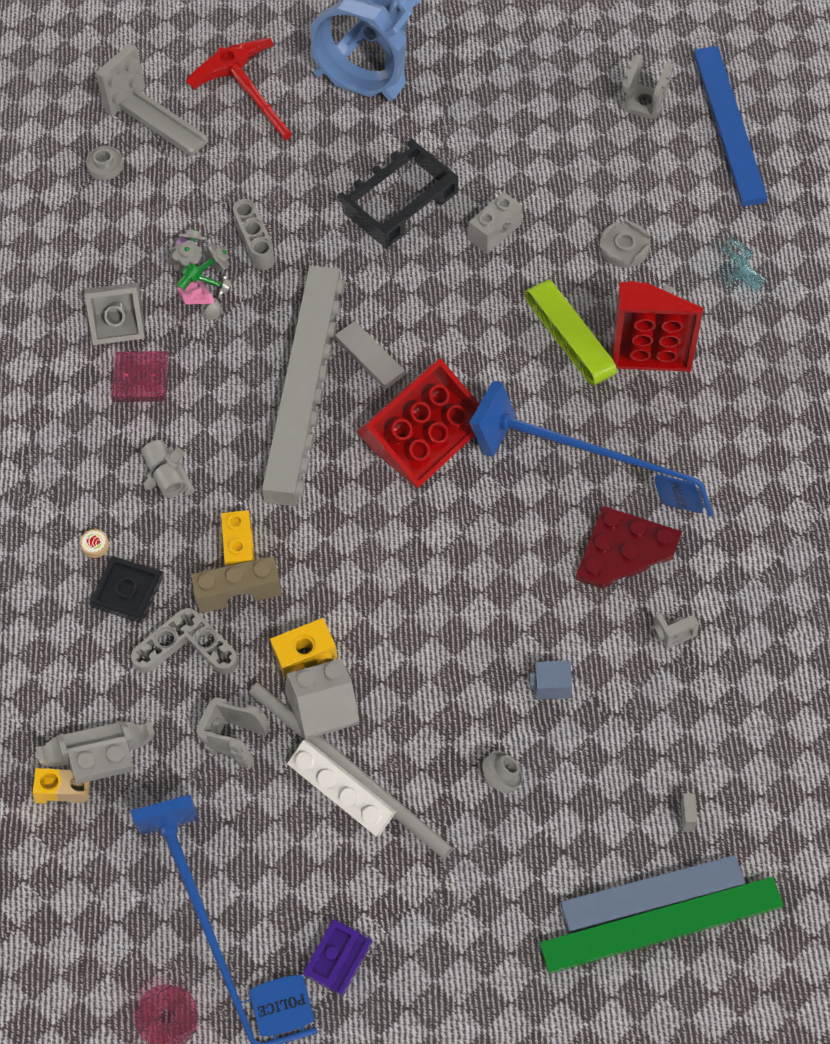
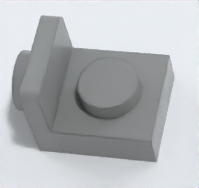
(677, 632)

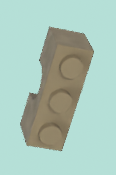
(218, 585)

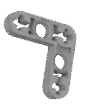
(188, 634)

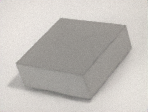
(688, 812)

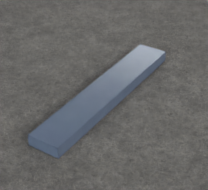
(651, 894)

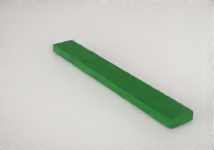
(661, 925)

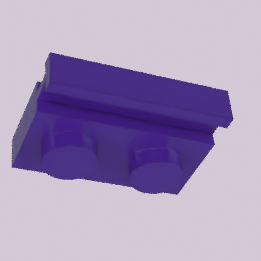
(337, 957)

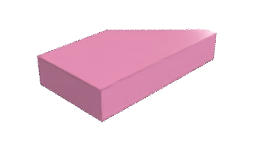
(196, 294)

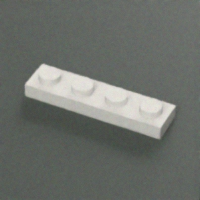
(341, 787)

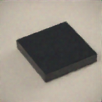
(126, 589)

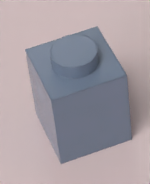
(552, 680)

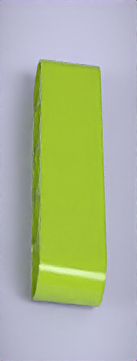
(570, 332)

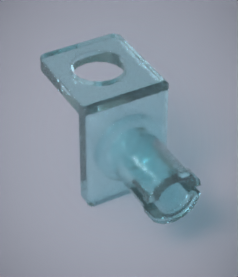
(743, 270)

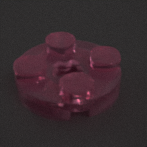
(175, 1000)

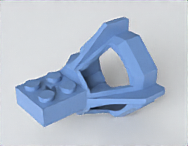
(379, 22)

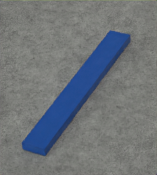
(730, 126)

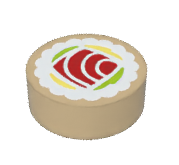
(94, 543)

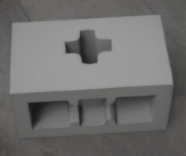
(495, 222)

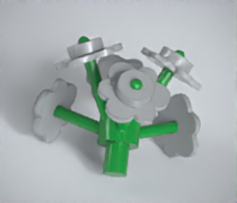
(186, 255)

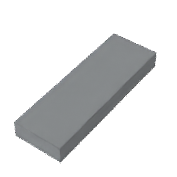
(370, 355)

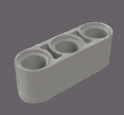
(253, 234)

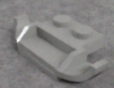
(97, 750)

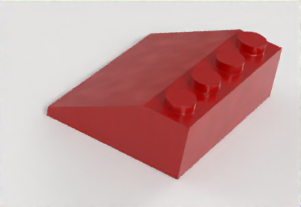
(654, 329)
(422, 424)

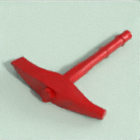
(230, 62)

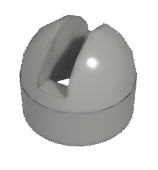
(212, 310)

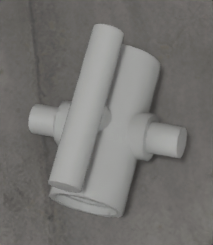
(166, 470)

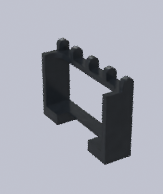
(394, 228)

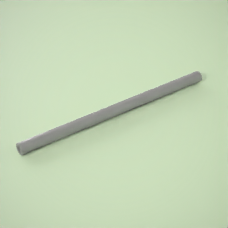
(403, 815)

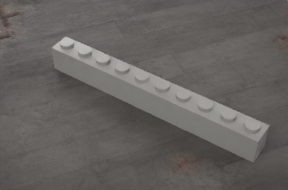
(303, 387)

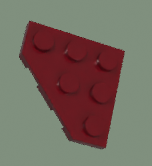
(624, 547)

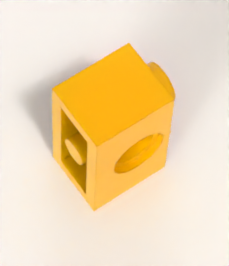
(237, 537)
(312, 636)

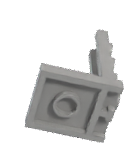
(121, 89)

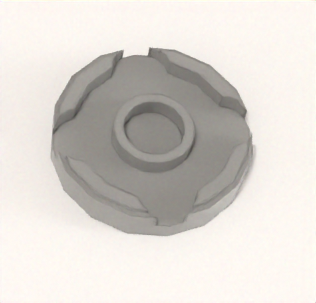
(625, 244)

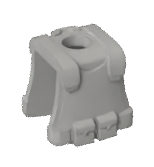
(635, 91)
(221, 711)

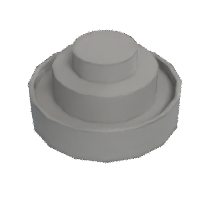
(104, 163)
(502, 772)

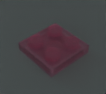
(140, 376)

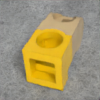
(58, 786)

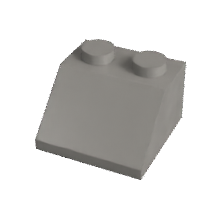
(115, 313)
(322, 698)

